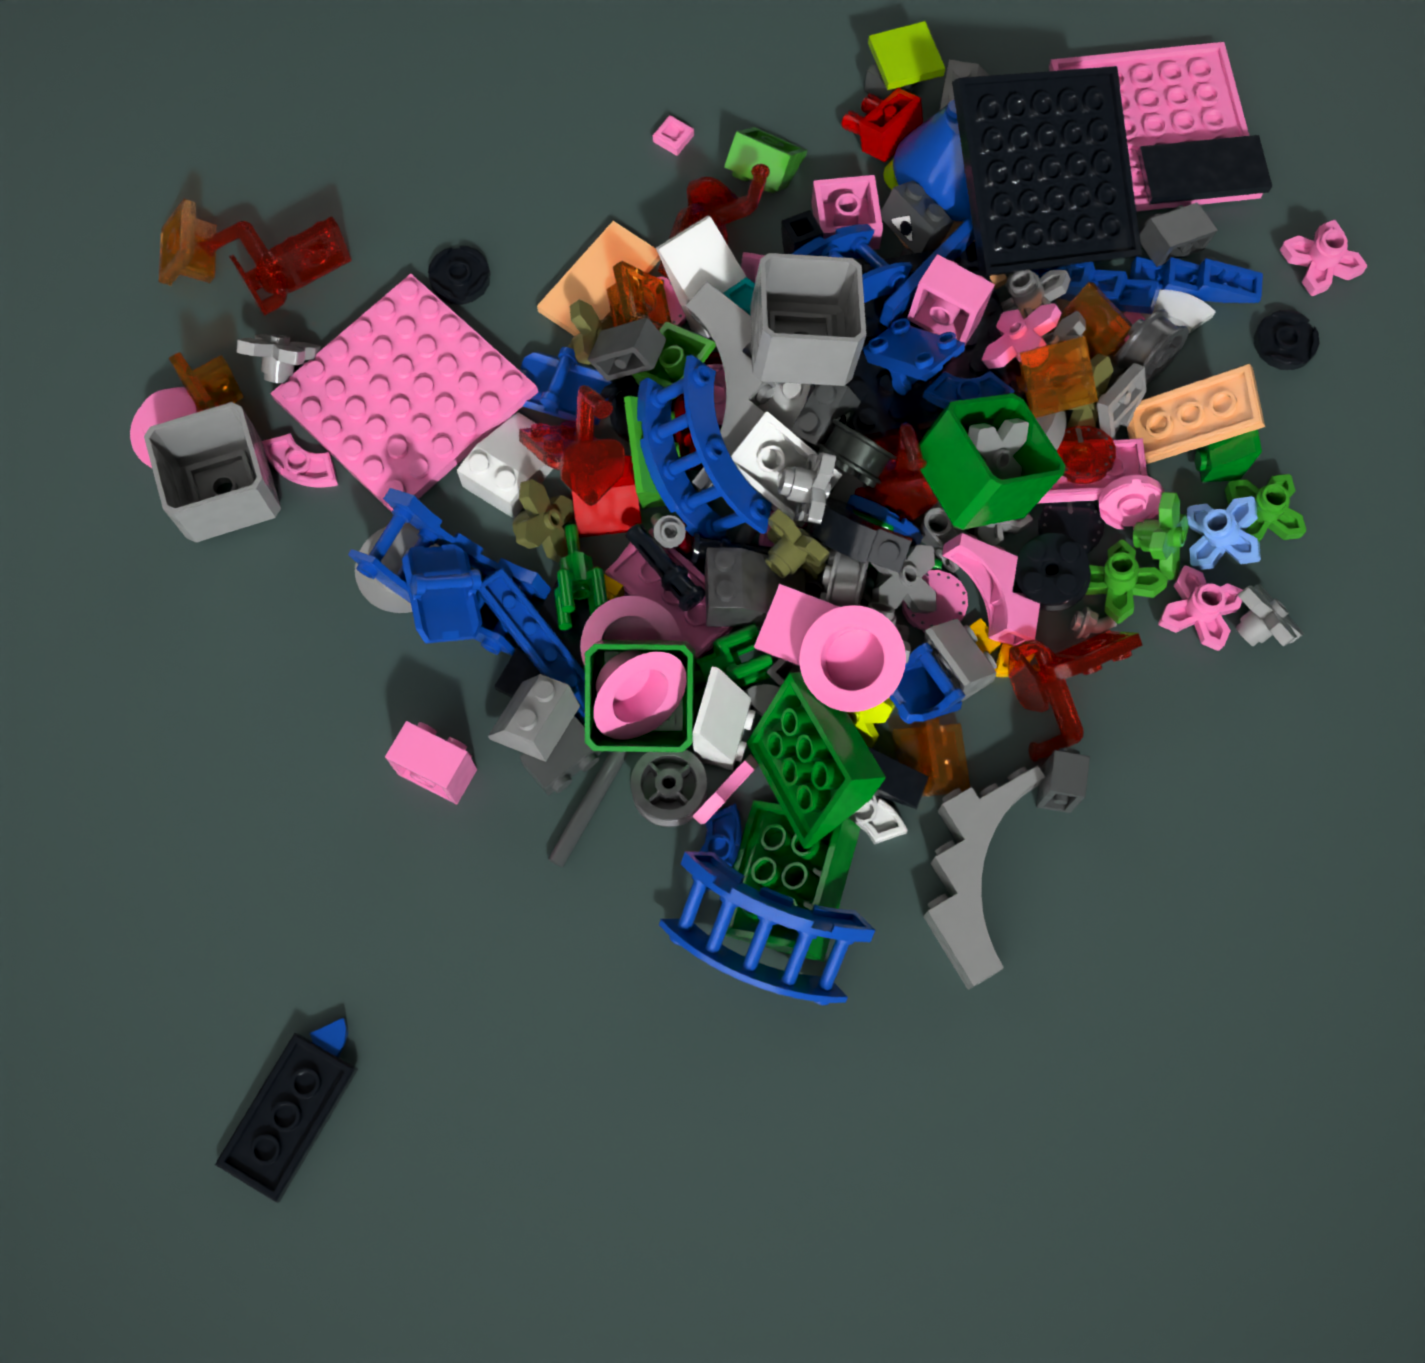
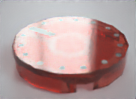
(1087, 454)

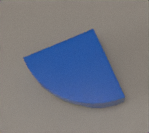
(332, 1036)

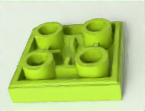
(906, 55)

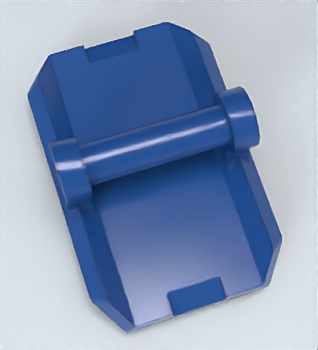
(911, 353)
(559, 382)
(443, 593)
(925, 689)

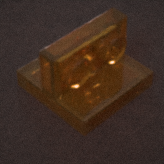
(181, 248)
(637, 297)
(1104, 321)
(1057, 376)
(208, 384)
(936, 753)

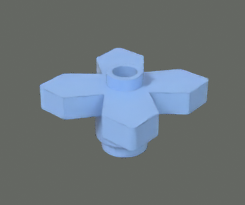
(1222, 532)

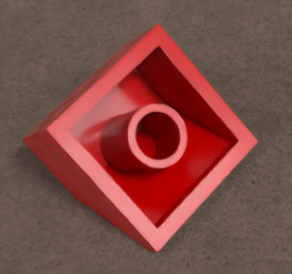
(614, 511)

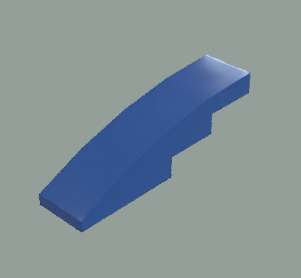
(1208, 281)
(1124, 293)

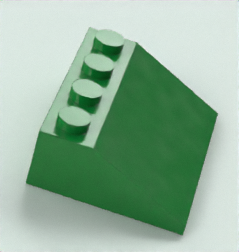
(813, 761)
(776, 860)

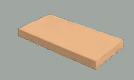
(595, 274)
(1198, 414)

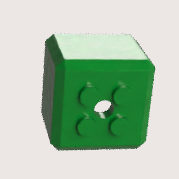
(961, 476)
(671, 735)

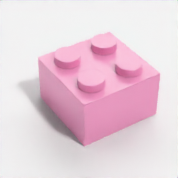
(847, 203)
(950, 299)
(432, 761)

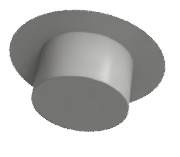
(374, 590)

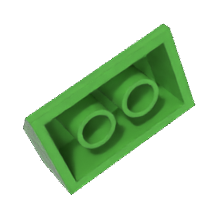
(644, 485)

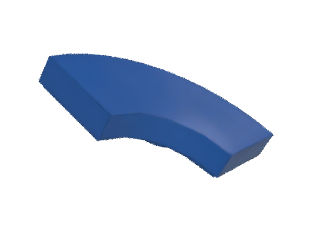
(952, 388)
(883, 514)
(724, 835)

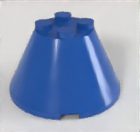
(935, 161)

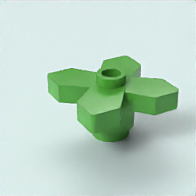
(1271, 505)
(1164, 535)
(1123, 579)

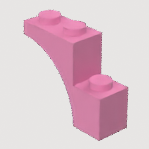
(993, 570)

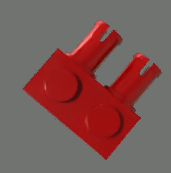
(886, 122)

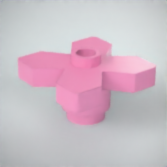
(1323, 257)
(1020, 334)
(1201, 606)

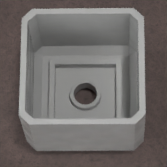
(807, 319)
(200, 454)

